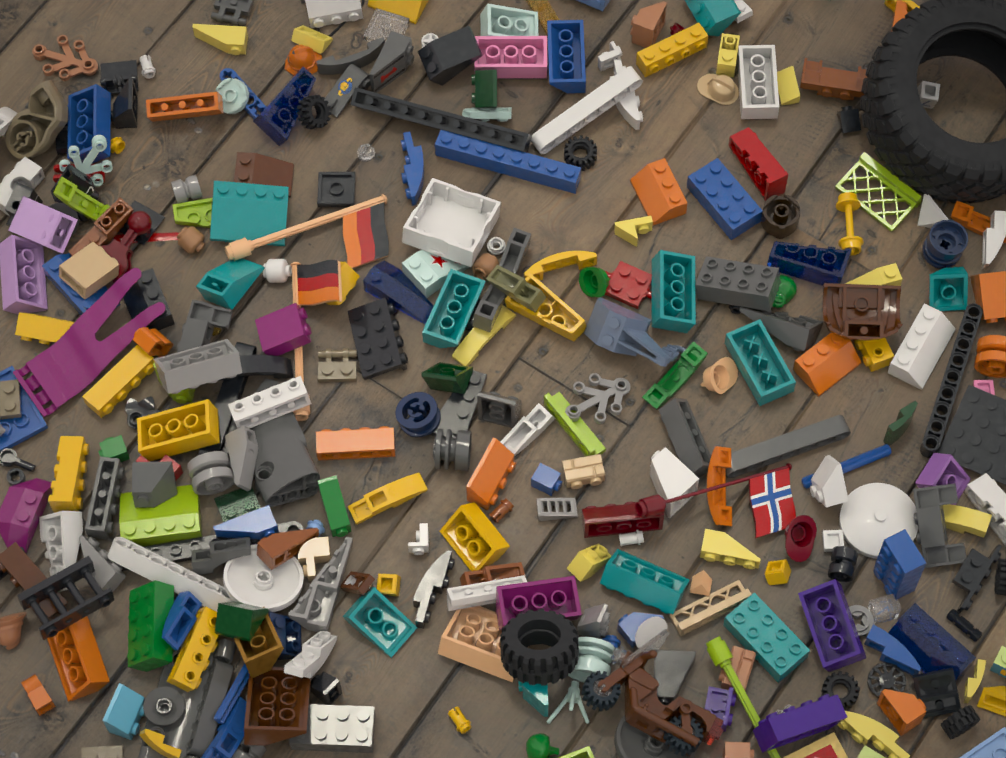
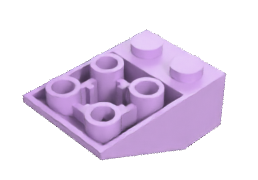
(43, 225)

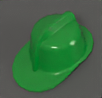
(593, 281)

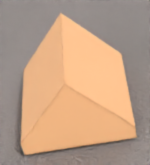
(701, 584)

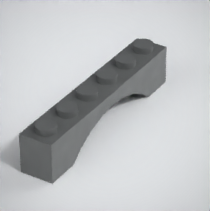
(494, 298)

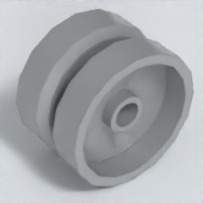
(210, 473)

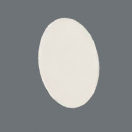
(649, 629)

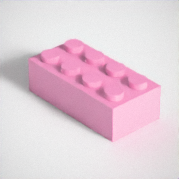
(513, 56)

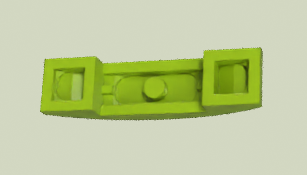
(78, 200)

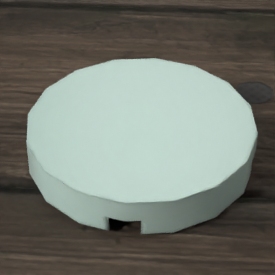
(234, 95)

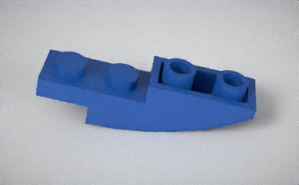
(414, 168)
(229, 734)

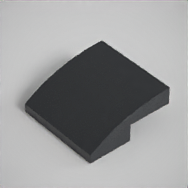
(937, 692)

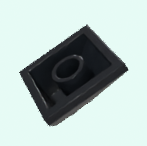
(126, 107)

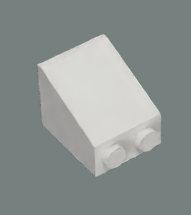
(672, 479)

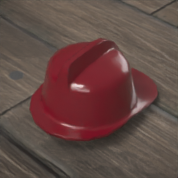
(800, 538)

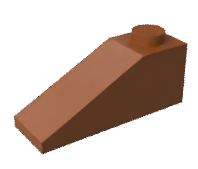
(283, 546)

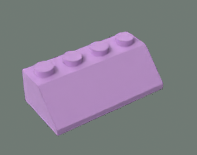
(22, 276)

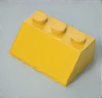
(407, 8)
(474, 537)

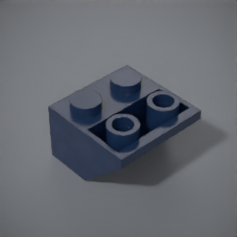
(289, 635)

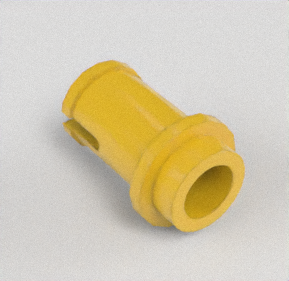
(463, 725)

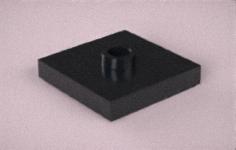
(336, 189)

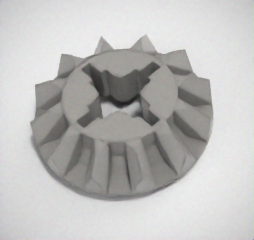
(867, 619)

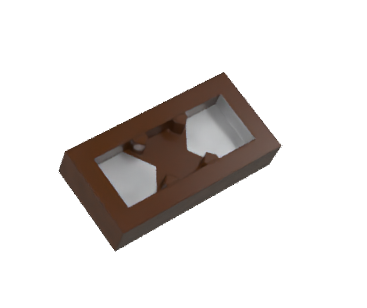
(357, 583)

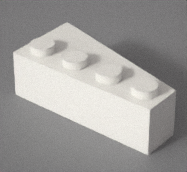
(990, 499)

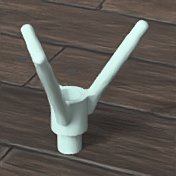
(573, 697)

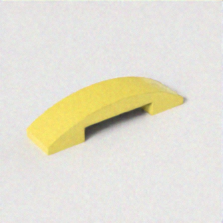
(477, 338)

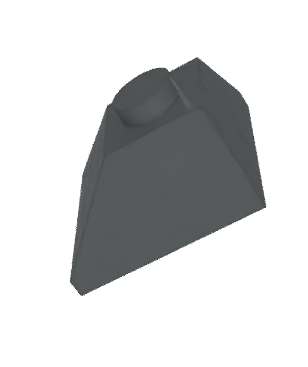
(152, 483)

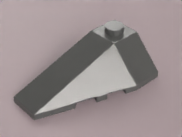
(792, 331)

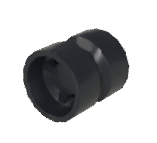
(842, 564)

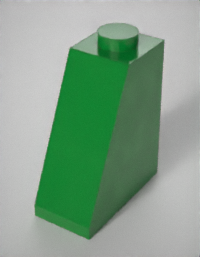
(334, 506)

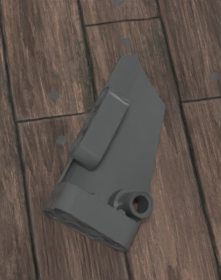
(283, 462)

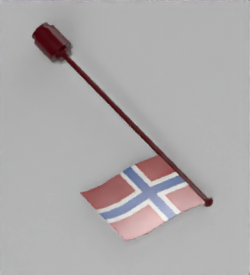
(768, 495)

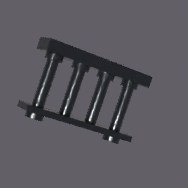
(57, 582)

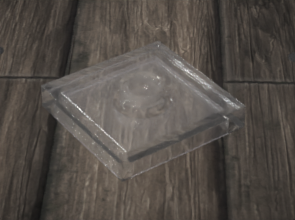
(383, 23)

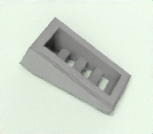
(545, 516)

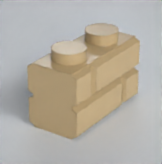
(583, 471)

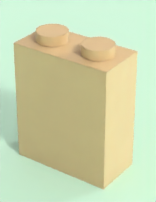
(89, 270)

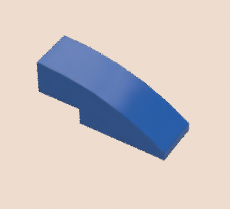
(180, 619)
(892, 650)

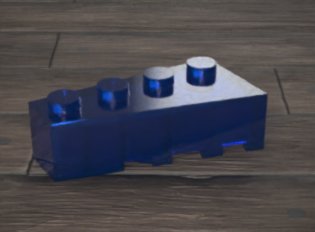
(281, 112)
(810, 262)

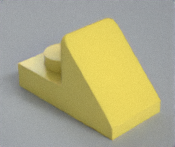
(630, 228)

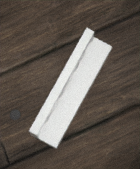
(478, 593)

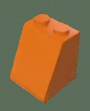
(990, 294)

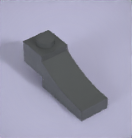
(206, 560)

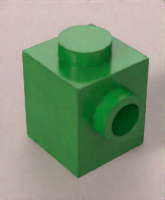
(114, 448)

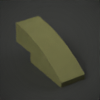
(516, 288)

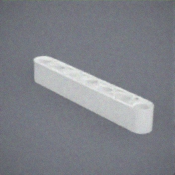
(586, 110)
(161, 569)

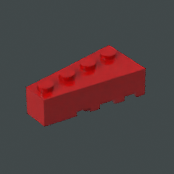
(758, 163)

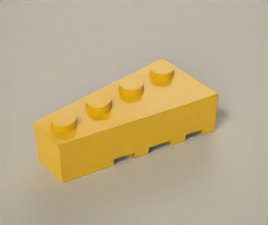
(552, 312)
(69, 474)

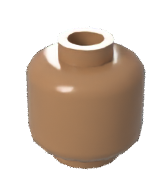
(191, 239)
(484, 265)

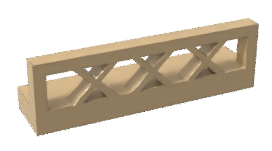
(712, 611)

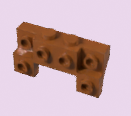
(831, 81)

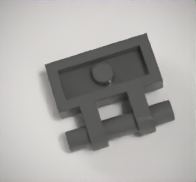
(239, 7)

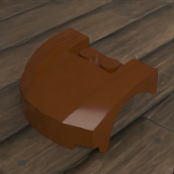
(861, 310)

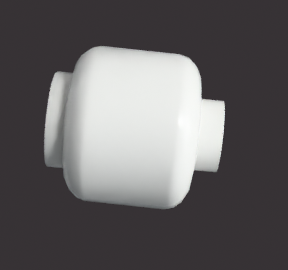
(277, 270)

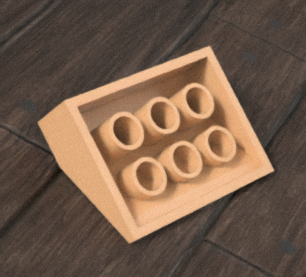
(475, 641)

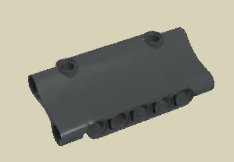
(197, 724)

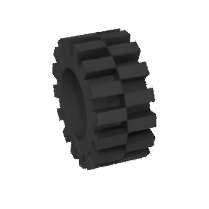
(306, 112)
(583, 144)
(1000, 578)
(848, 682)
(960, 722)

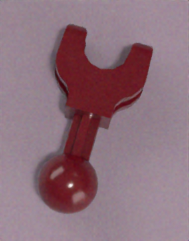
(138, 224)

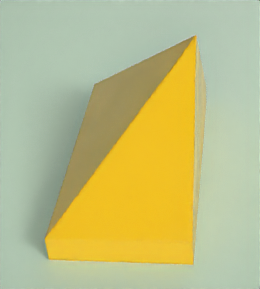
(993, 699)

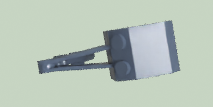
(626, 333)

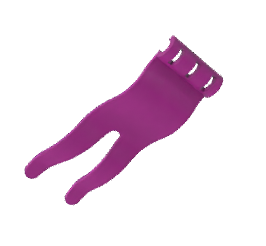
(78, 355)

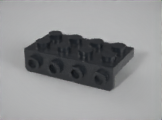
(377, 338)

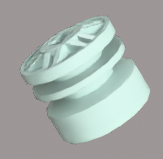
(592, 657)

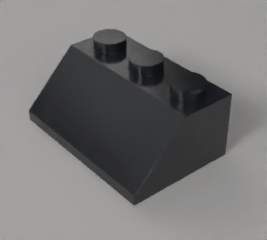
(145, 294)

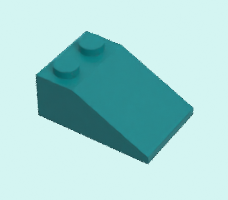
(380, 621)

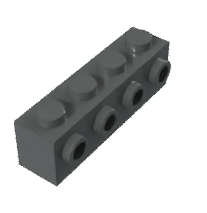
(686, 436)
(104, 498)

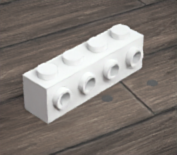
(270, 403)

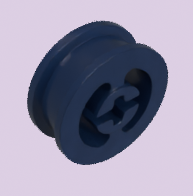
(419, 422)

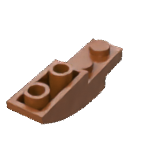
(105, 226)

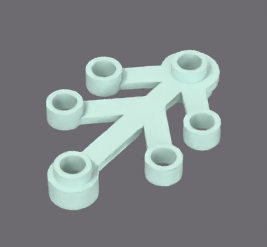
(85, 166)

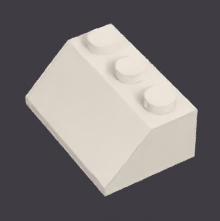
(332, 11)

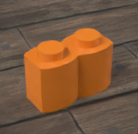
(152, 342)

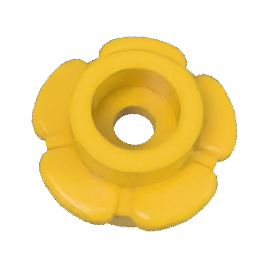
(117, 145)

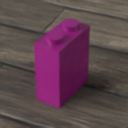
(283, 330)

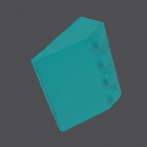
(247, 211)

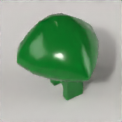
(539, 747)

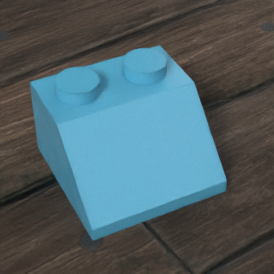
(124, 712)

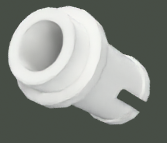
(148, 69)
(631, 538)

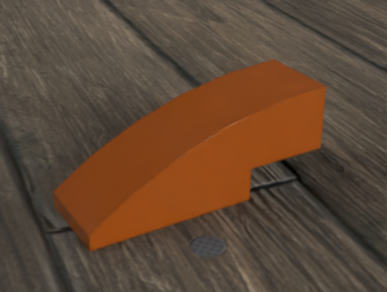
(492, 573)

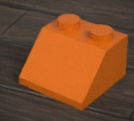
(902, 709)

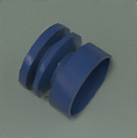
(945, 244)

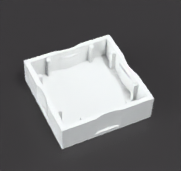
(451, 222)

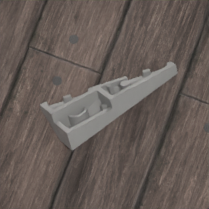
(318, 603)

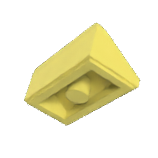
(311, 38)
(788, 86)

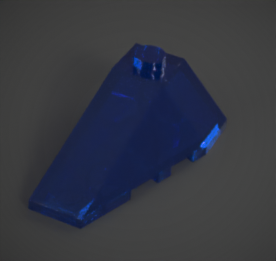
(390, 282)

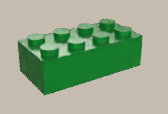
(147, 617)

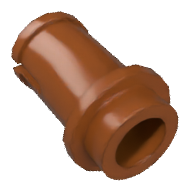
(501, 510)

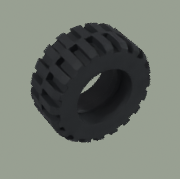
(539, 665)

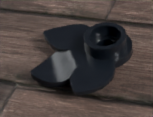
(139, 409)

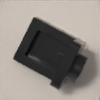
(849, 119)

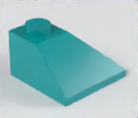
(948, 289)

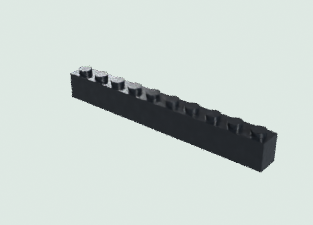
(441, 119)

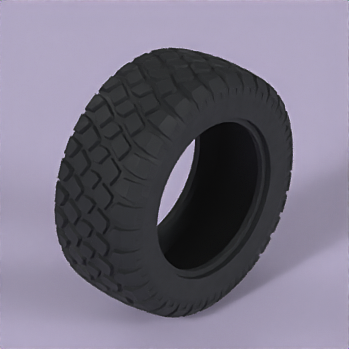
(899, 123)

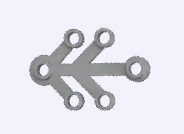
(599, 396)

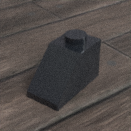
(326, 688)

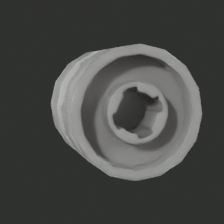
(186, 189)

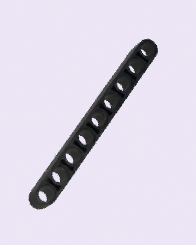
(952, 371)

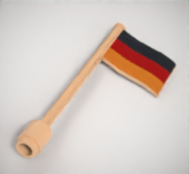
(363, 233)
(310, 287)

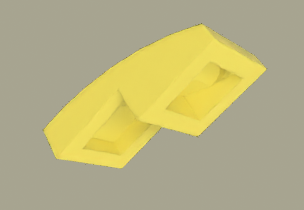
(973, 683)

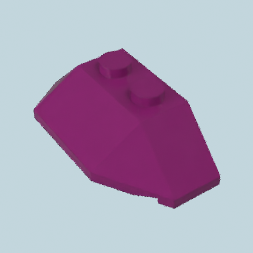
(22, 510)

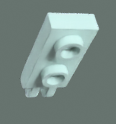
(486, 113)

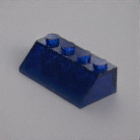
(931, 643)

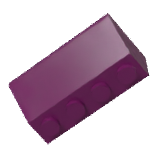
(549, 594)

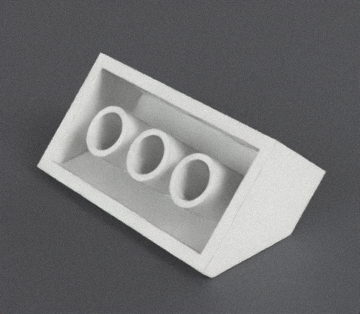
(922, 347)

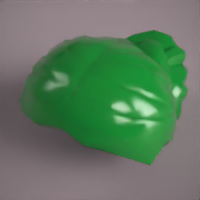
(785, 292)

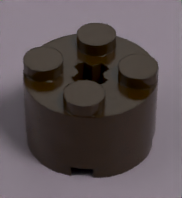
(780, 216)

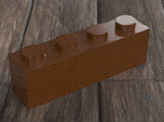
(26, 575)

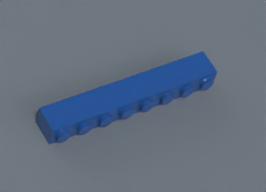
(508, 161)

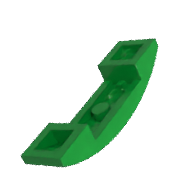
(676, 376)

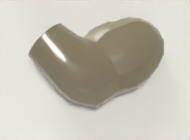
(38, 125)

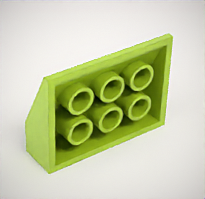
(168, 522)

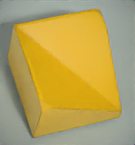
(777, 572)
(389, 584)

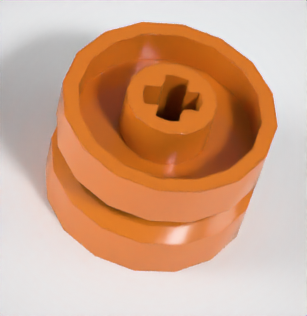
(991, 356)

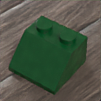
(485, 88)

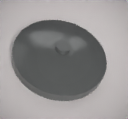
(636, 744)

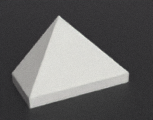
(930, 213)

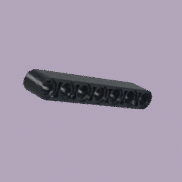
(229, 392)

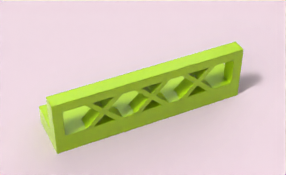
(578, 430)

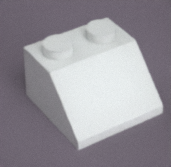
(829, 483)

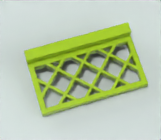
(892, 184)

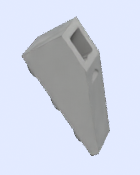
(243, 454)
(107, 573)
(594, 622)

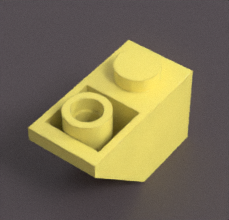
(727, 54)
(589, 561)

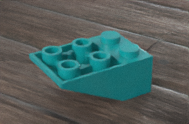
(229, 282)

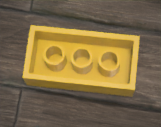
(178, 430)

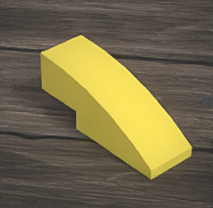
(966, 520)

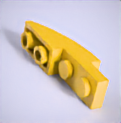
(387, 496)

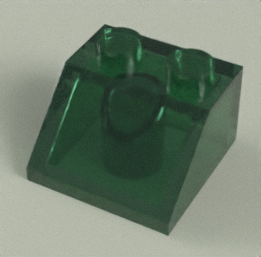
(236, 503)

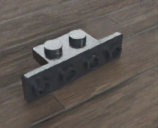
(971, 573)

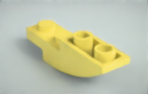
(866, 729)

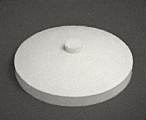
(875, 514)
(253, 583)

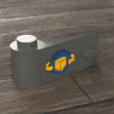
(344, 88)

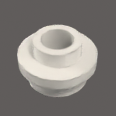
(493, 242)

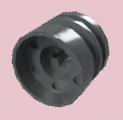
(452, 449)

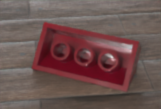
(617, 520)

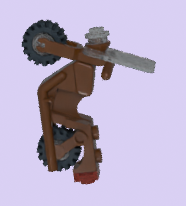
(642, 707)

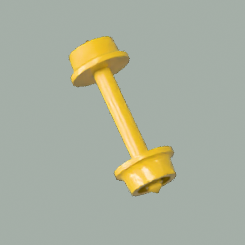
(847, 203)

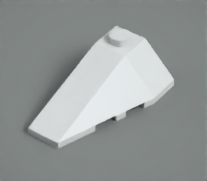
(61, 535)

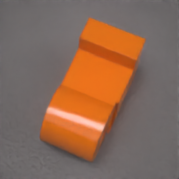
(37, 695)

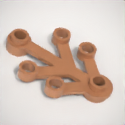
(66, 60)

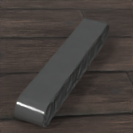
(787, 445)

